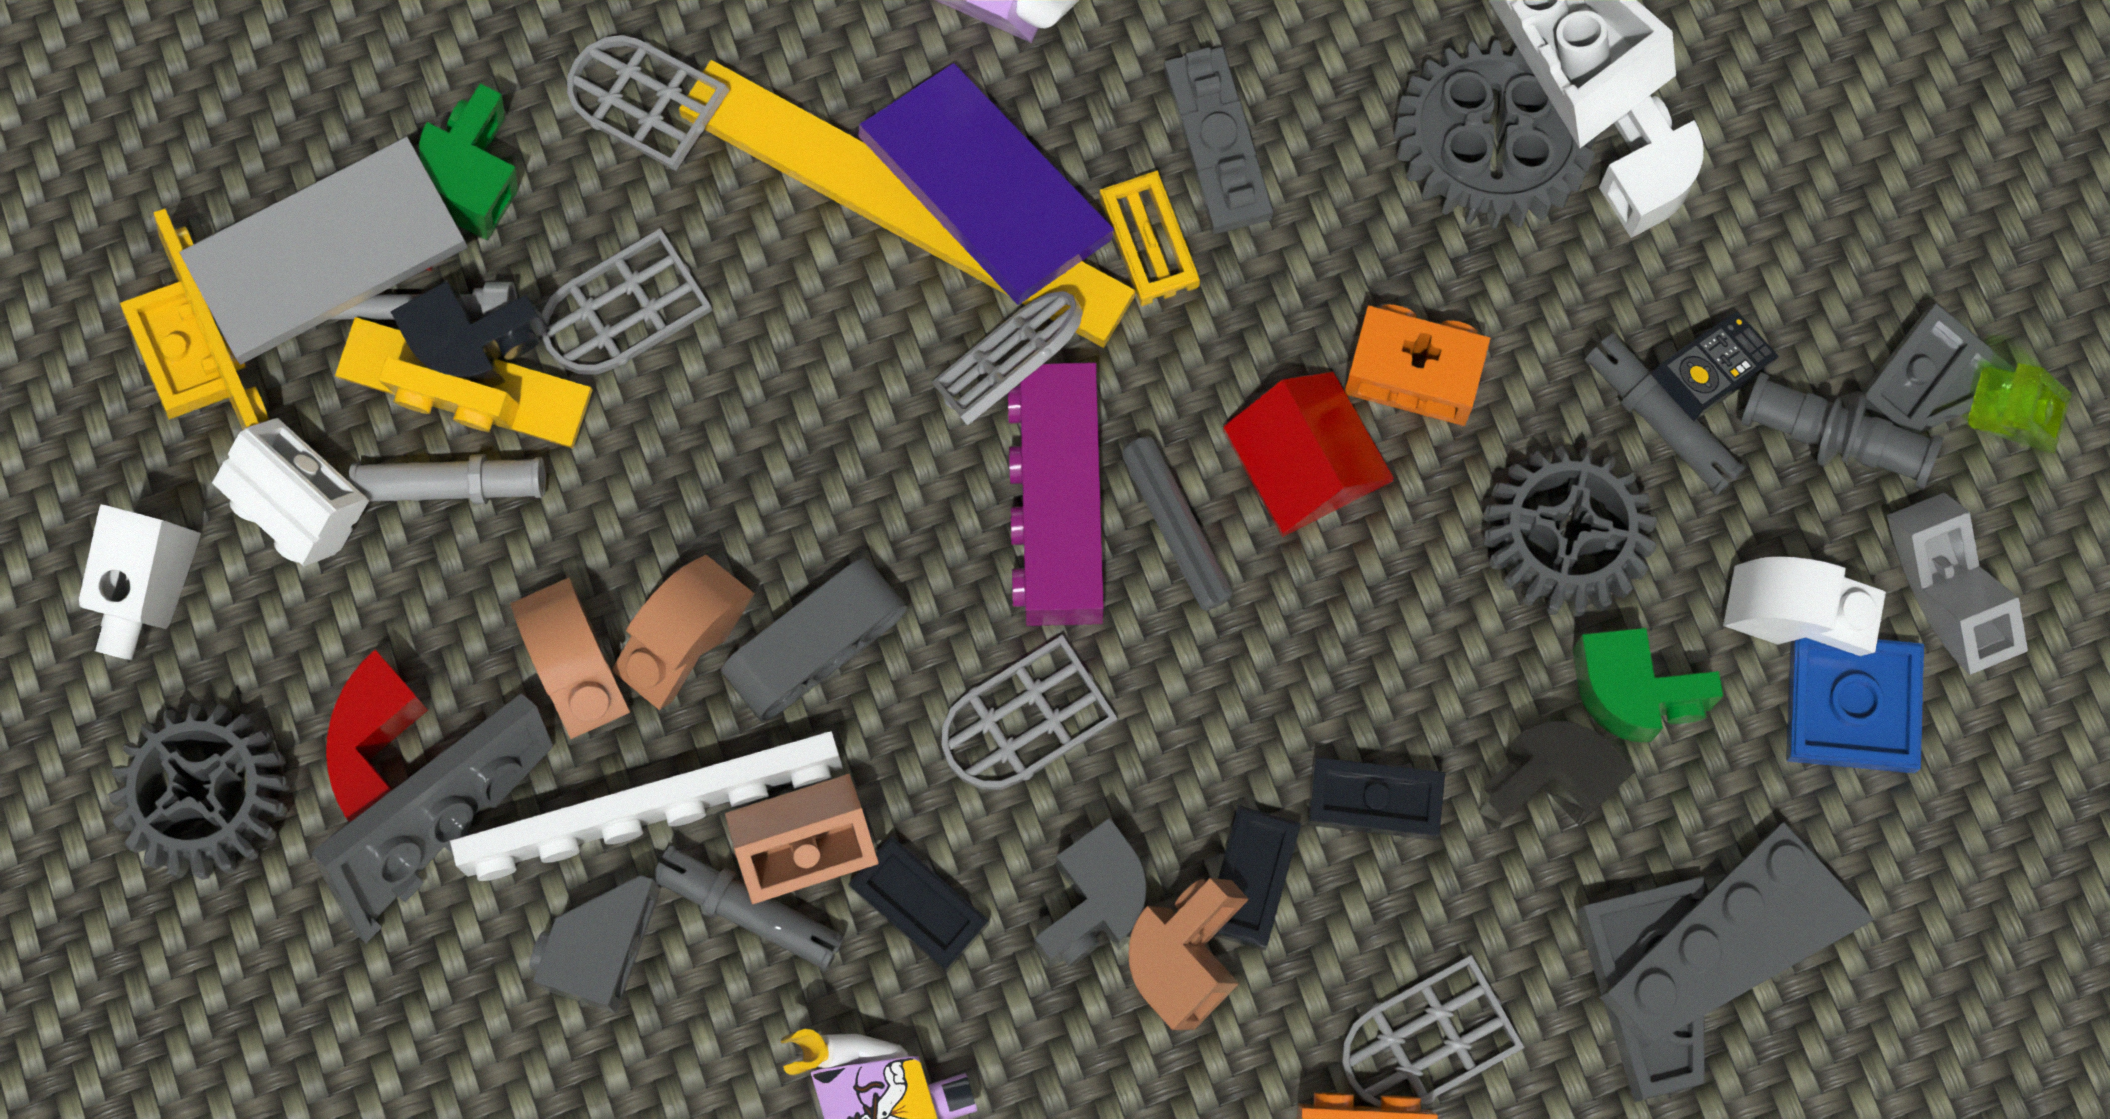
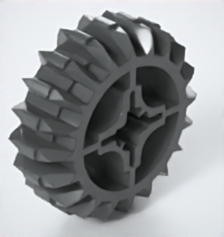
(1595, 532)
(177, 805)

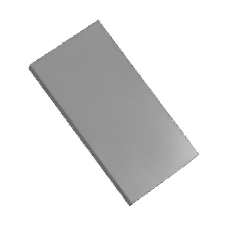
(323, 250)

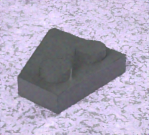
(1930, 374)

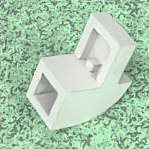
(1658, 172)
(1801, 599)

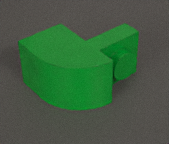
(468, 178)
(1625, 696)

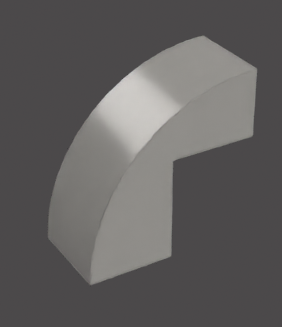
(1962, 602)

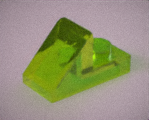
(2020, 406)

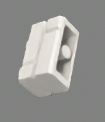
(289, 492)

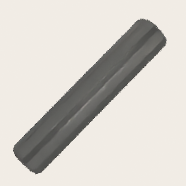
(1177, 523)

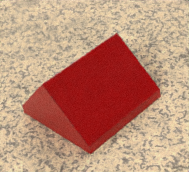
(1306, 450)

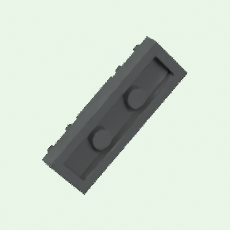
(1218, 140)

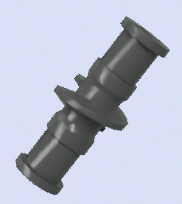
(1842, 430)

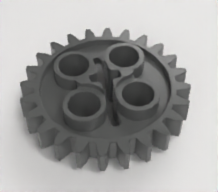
(1438, 129)

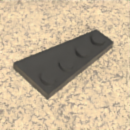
(402, 832)
(1743, 931)

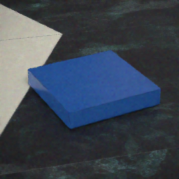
(1856, 706)

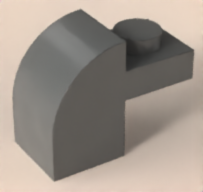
(1112, 893)

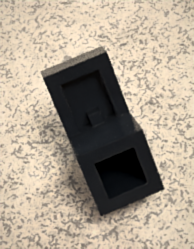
(451, 342)

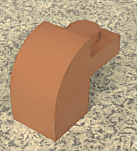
(677, 626)
(569, 658)
(1171, 957)

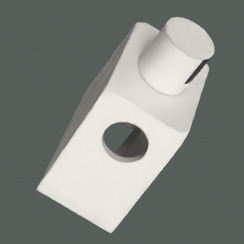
(134, 575)

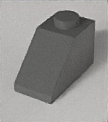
(596, 945)

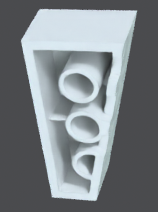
(1591, 56)

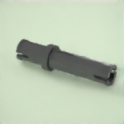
(1663, 414)
(725, 896)

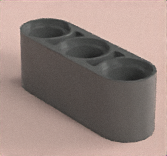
(813, 639)

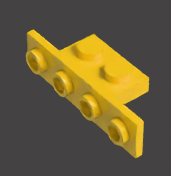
(182, 343)
(524, 403)

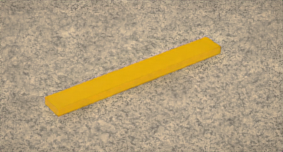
(861, 182)

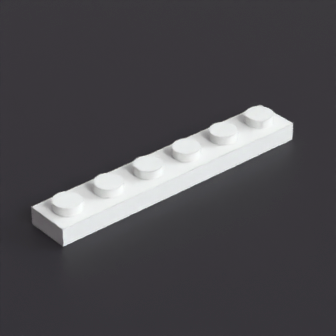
(622, 814)

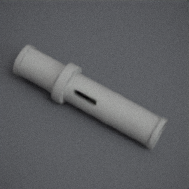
(470, 479)

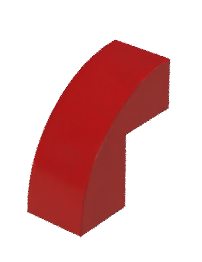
(365, 719)

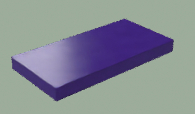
(985, 183)

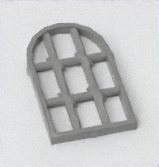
(665, 93)
(631, 284)
(1045, 308)
(1032, 695)
(1453, 1044)

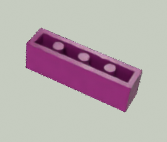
(1059, 496)

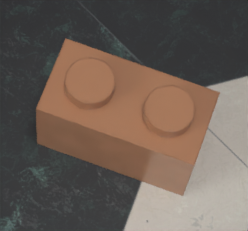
(801, 838)

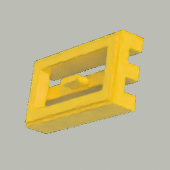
(1165, 284)

